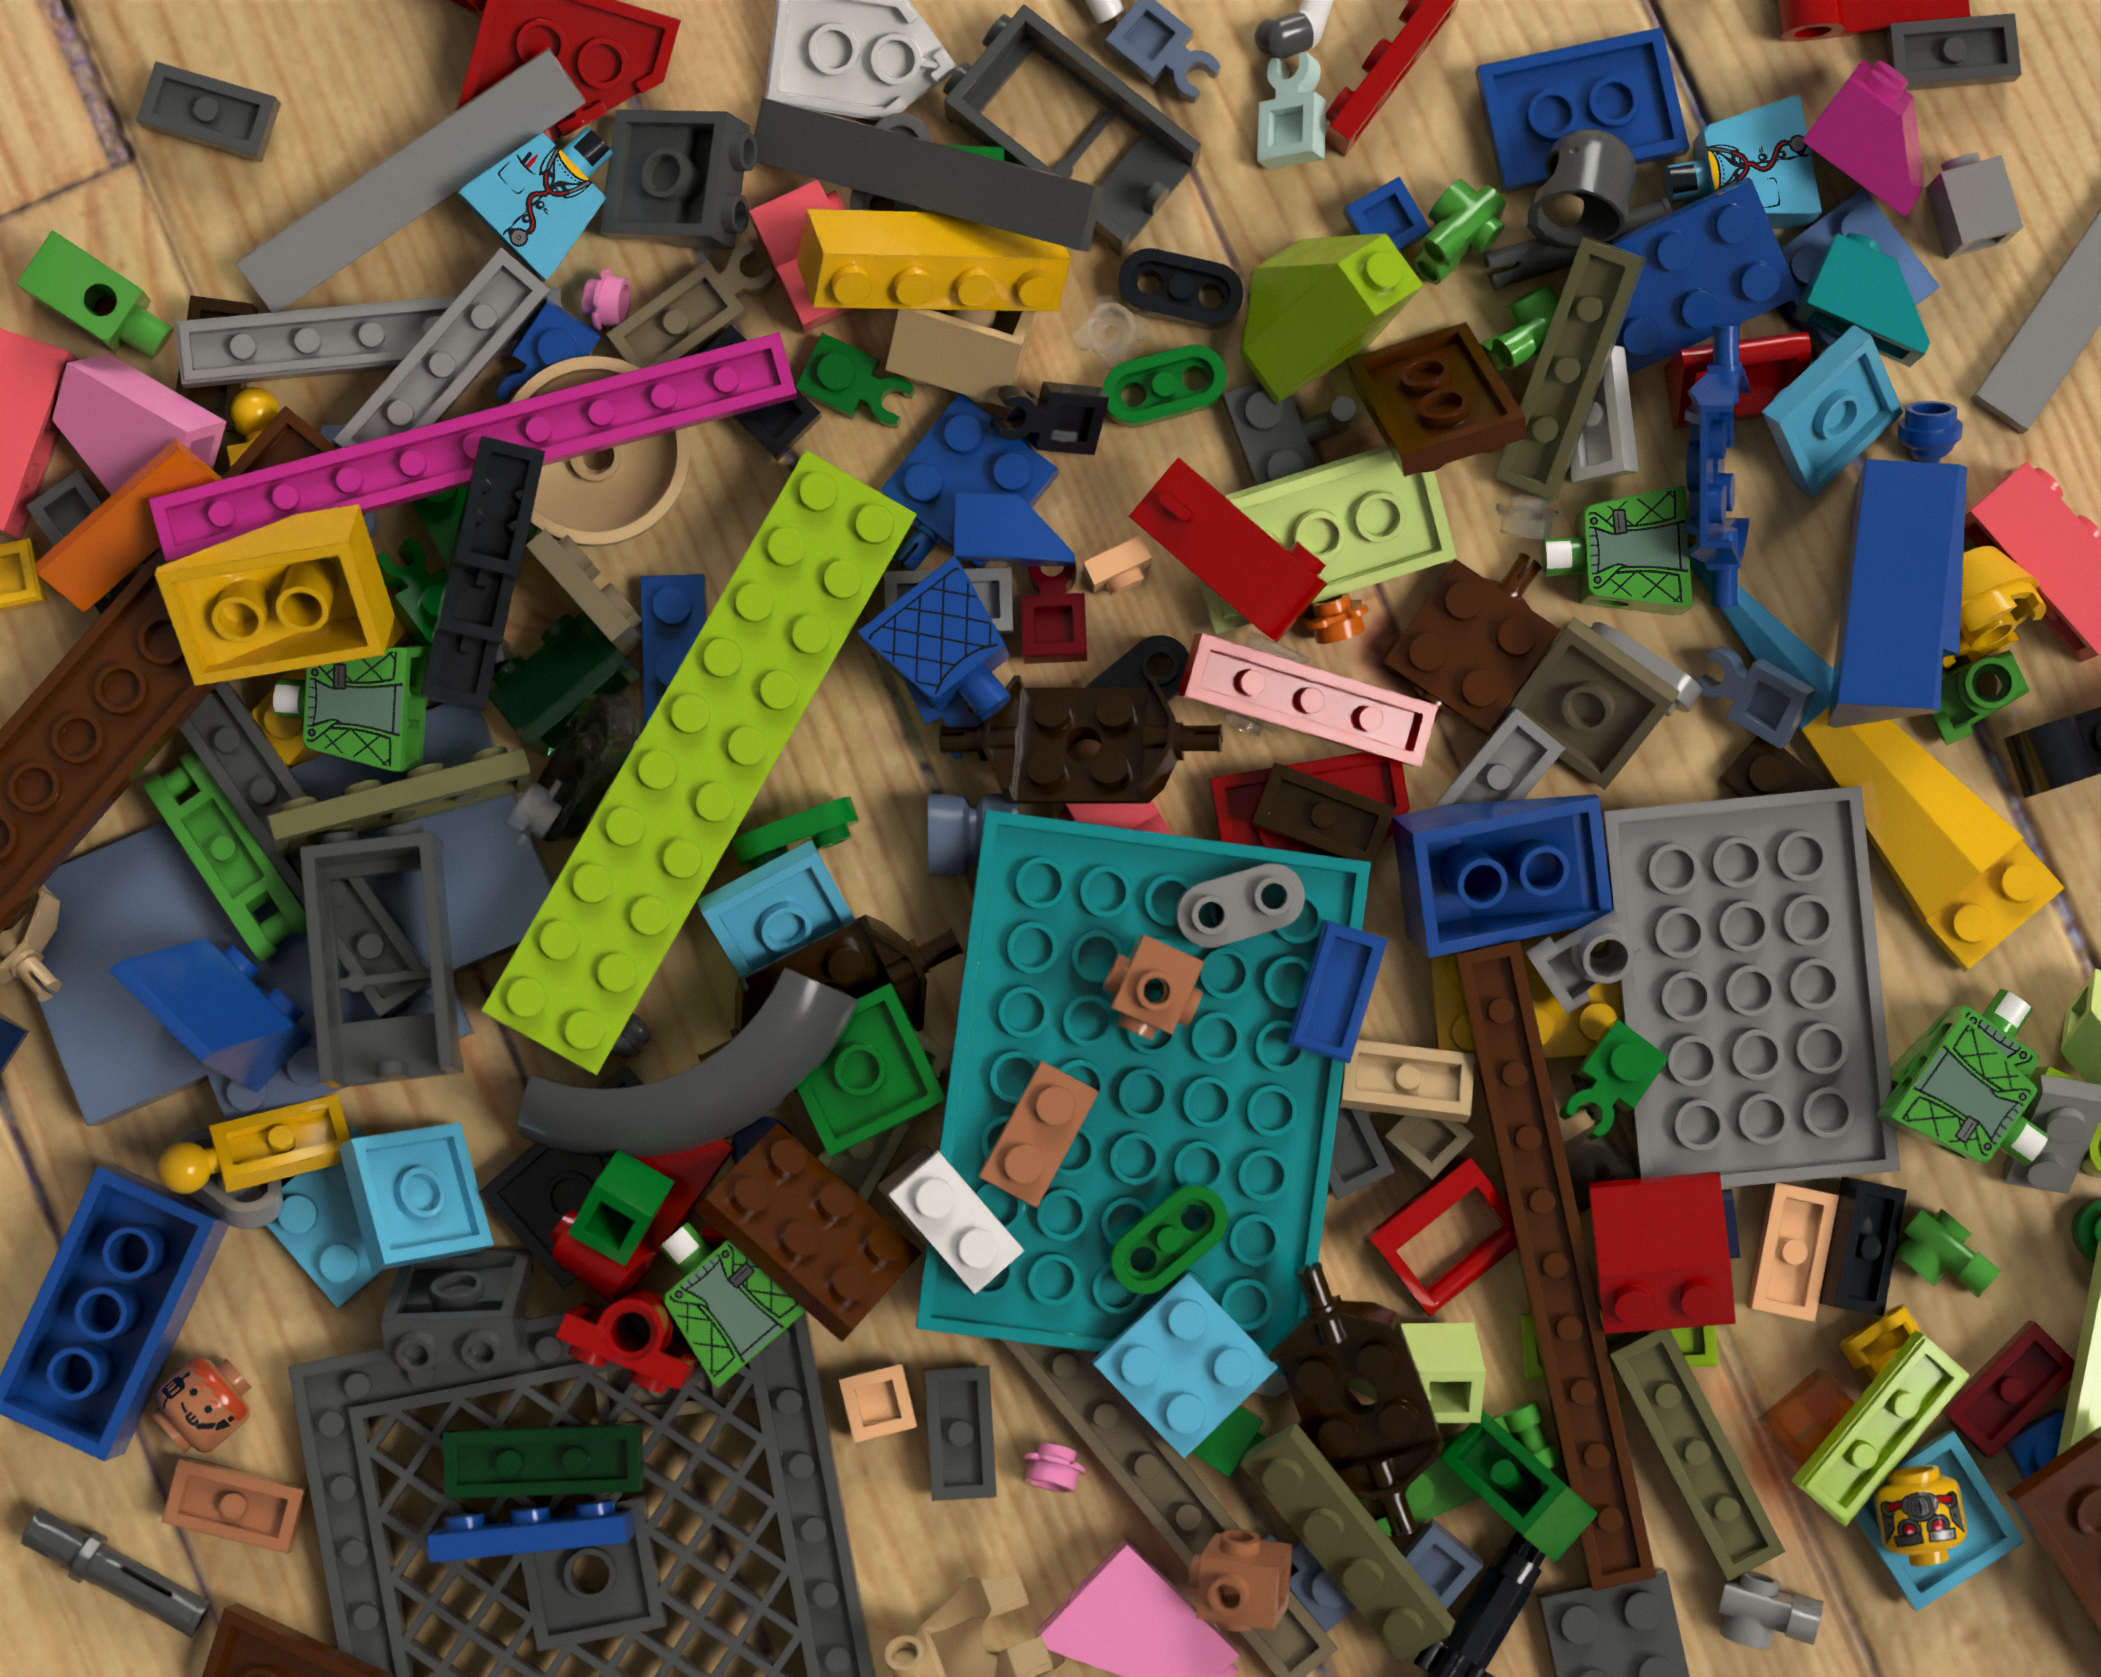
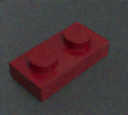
(2009, 1389)

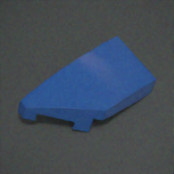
(1005, 530)

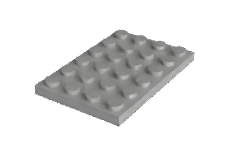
(1754, 986)

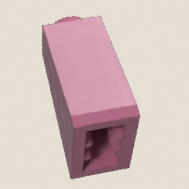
(126, 419)
(1137, 1624)

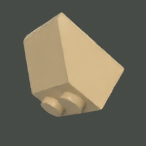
(962, 349)

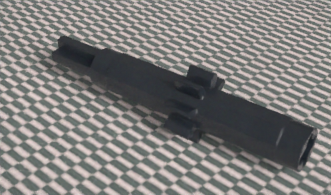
(1486, 1614)

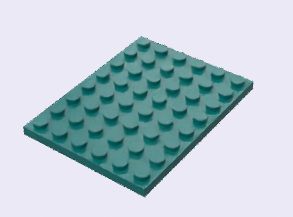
(1189, 1107)

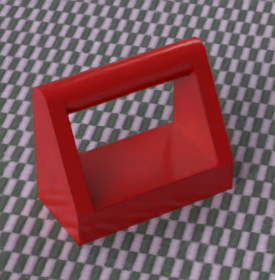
(1768, 362)
(1423, 1210)

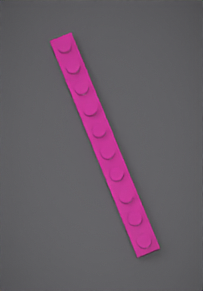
(443, 453)

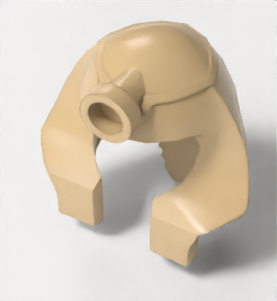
(952, 1638)

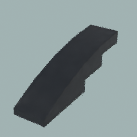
(482, 573)

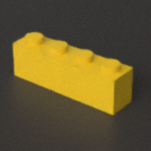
(926, 263)

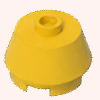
(1993, 602)

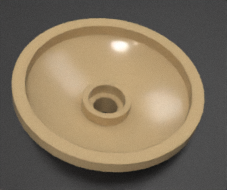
(625, 495)

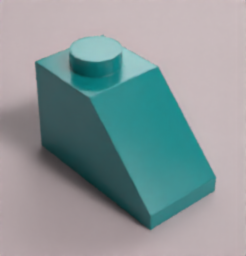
(1867, 290)

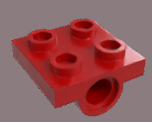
(603, 1336)

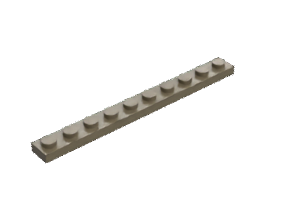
(1148, 1471)

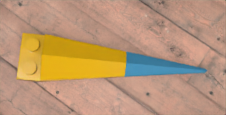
(1940, 842)

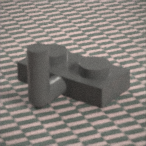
(1273, 435)

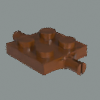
(1473, 644)

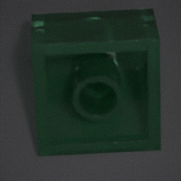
(550, 686)

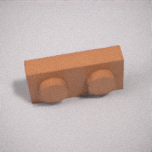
(1038, 1133)
(235, 1505)

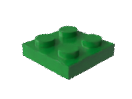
(871, 1076)

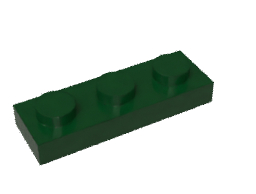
(543, 1460)

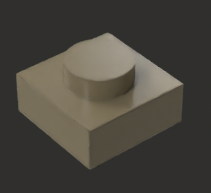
(1427, 1145)

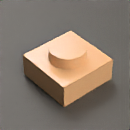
(1118, 567)
(878, 1402)

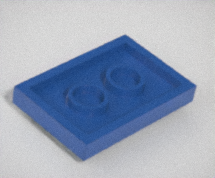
(1601, 84)
(1701, 270)

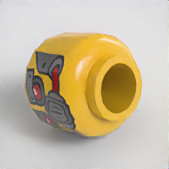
(1920, 1514)

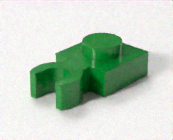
(844, 378)
(418, 594)
(1617, 1073)

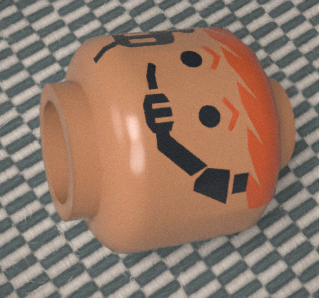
(202, 1404)

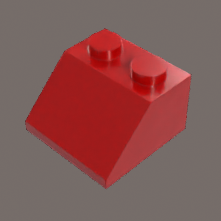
(1662, 1253)

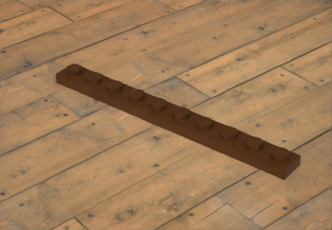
(1554, 1262)

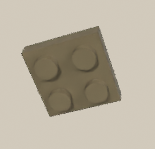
(576, 575)
(1593, 702)

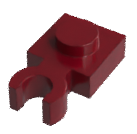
(1053, 620)

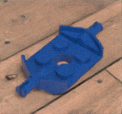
(1712, 491)

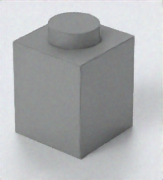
(1973, 204)

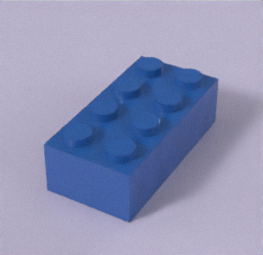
(109, 1312)

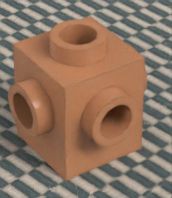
(1176, 975)
(1241, 1581)

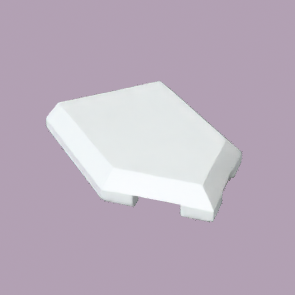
(853, 56)

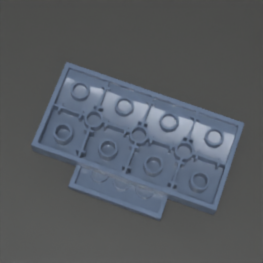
(152, 897)

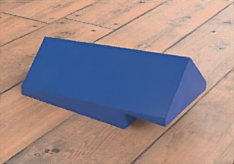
(1899, 591)

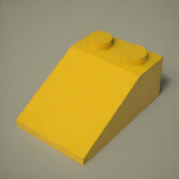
(280, 598)

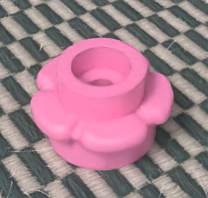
(607, 300)
(1053, 1468)

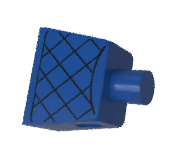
(942, 642)

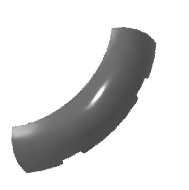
(706, 1101)

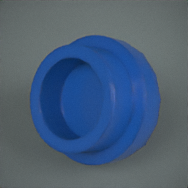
(1930, 430)

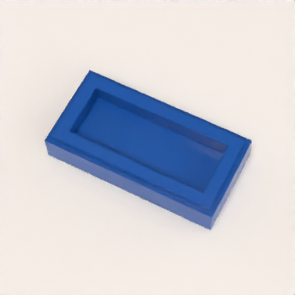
(1336, 991)

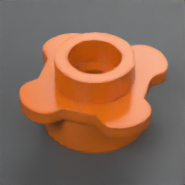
(1336, 619)

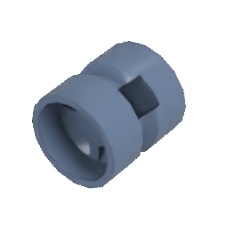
(957, 831)

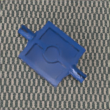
(961, 457)

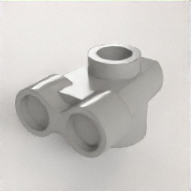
(1573, 969)
(1757, 1609)

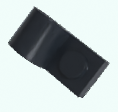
(2057, 752)

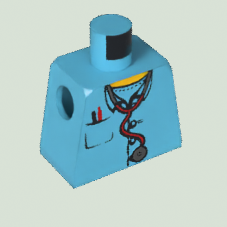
(1758, 146)
(540, 198)

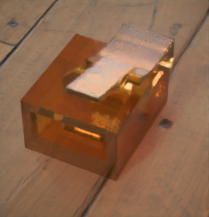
(1806, 1415)

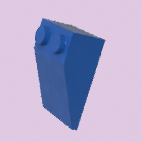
(1500, 871)
(217, 1008)

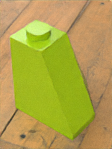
(1321, 307)

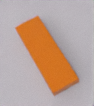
(120, 529)

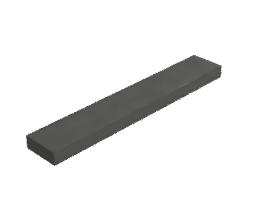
(928, 174)

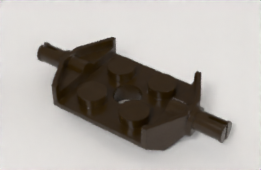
(1038, 726)
(860, 959)
(1370, 1446)

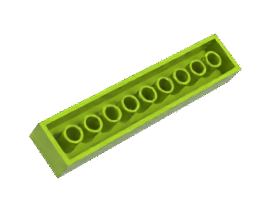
(698, 764)

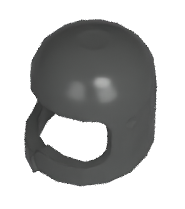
(1600, 173)

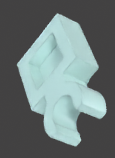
(1295, 121)

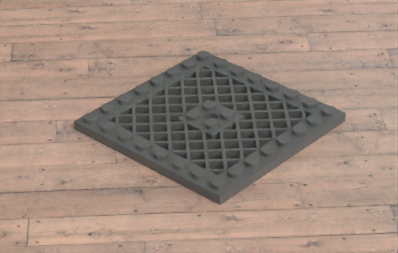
(356, 1550)

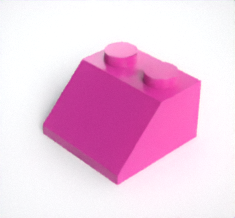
(1873, 135)

